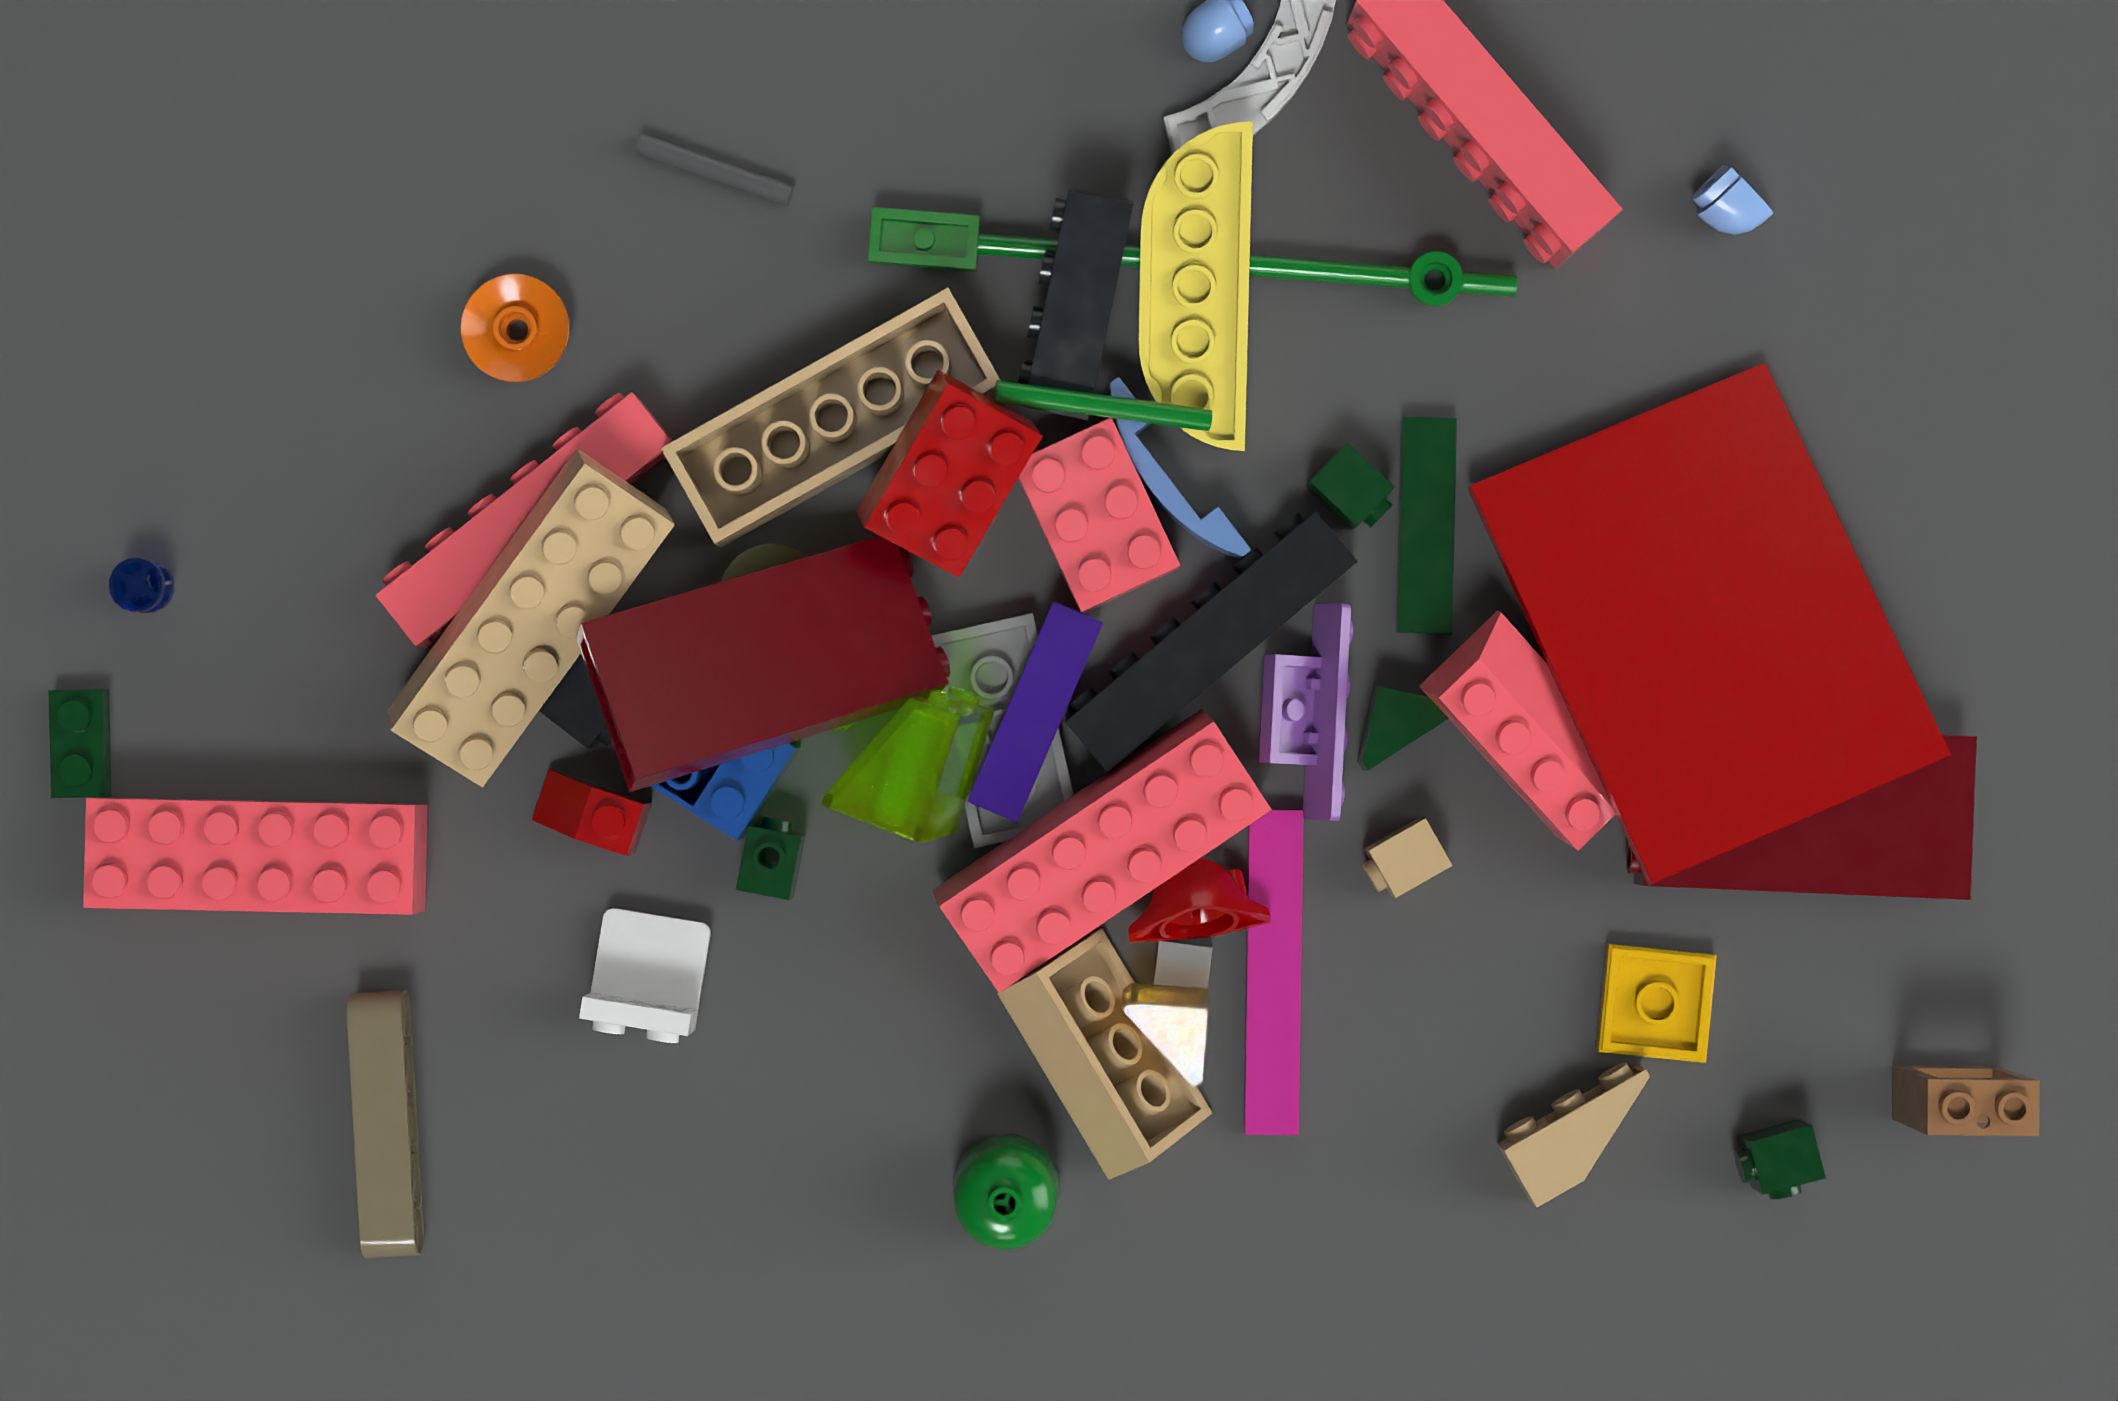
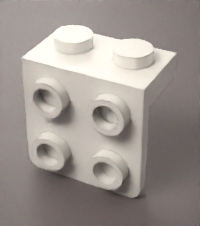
(647, 975)

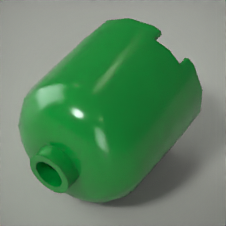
(1011, 1167)

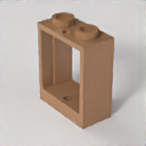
(1959, 1097)

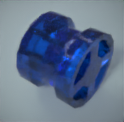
(130, 581)

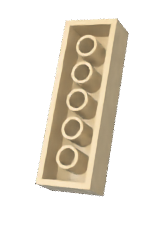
(823, 419)
(524, 617)

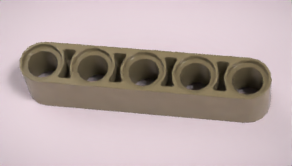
(385, 1124)

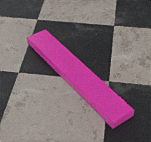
(1274, 975)

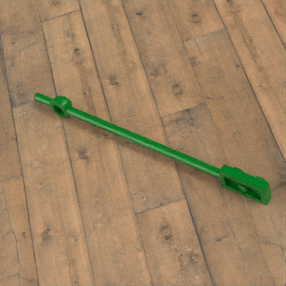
(954, 242)

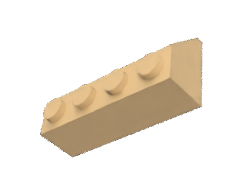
(1098, 1061)

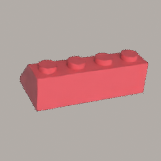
(1518, 721)

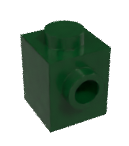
(771, 859)
(1780, 1159)

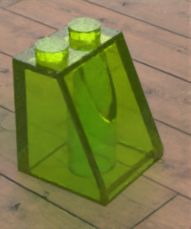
(917, 767)

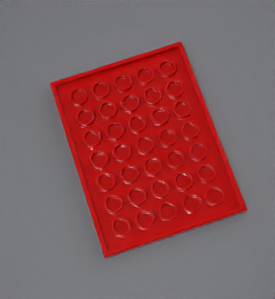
(1707, 623)

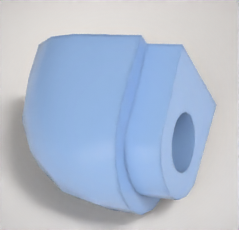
(1216, 29)
(1730, 203)

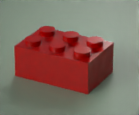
(948, 474)

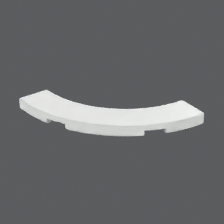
(1268, 79)

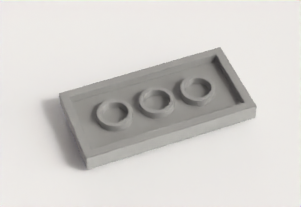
(990, 664)

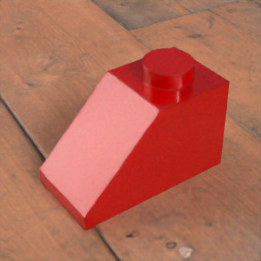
(591, 813)

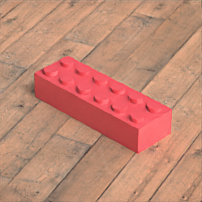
(1485, 122)
(1101, 850)
(255, 855)

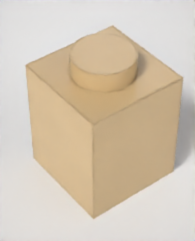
(1405, 858)

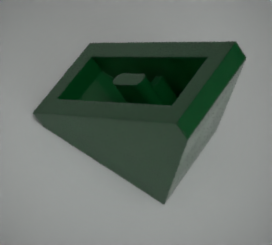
(1394, 722)

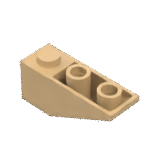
(1566, 1143)

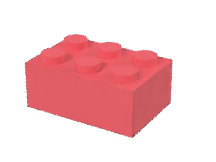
(1096, 516)

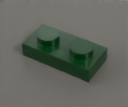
(79, 743)

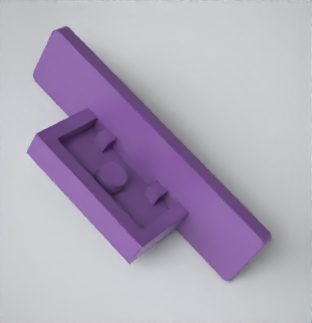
(1307, 710)

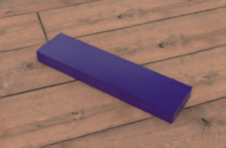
(1035, 712)

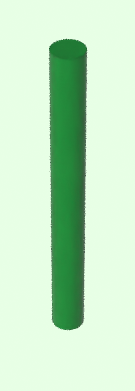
(1102, 405)

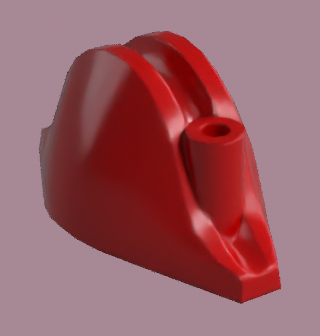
(1199, 904)

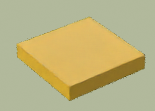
(1656, 1003)

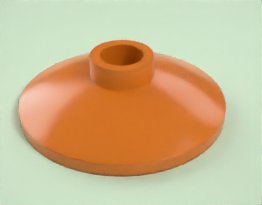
(493, 312)

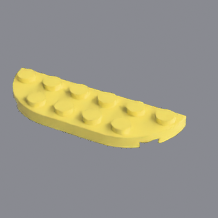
(1199, 280)

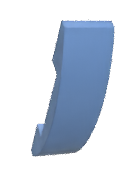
(1213, 529)

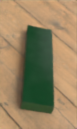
(1426, 525)

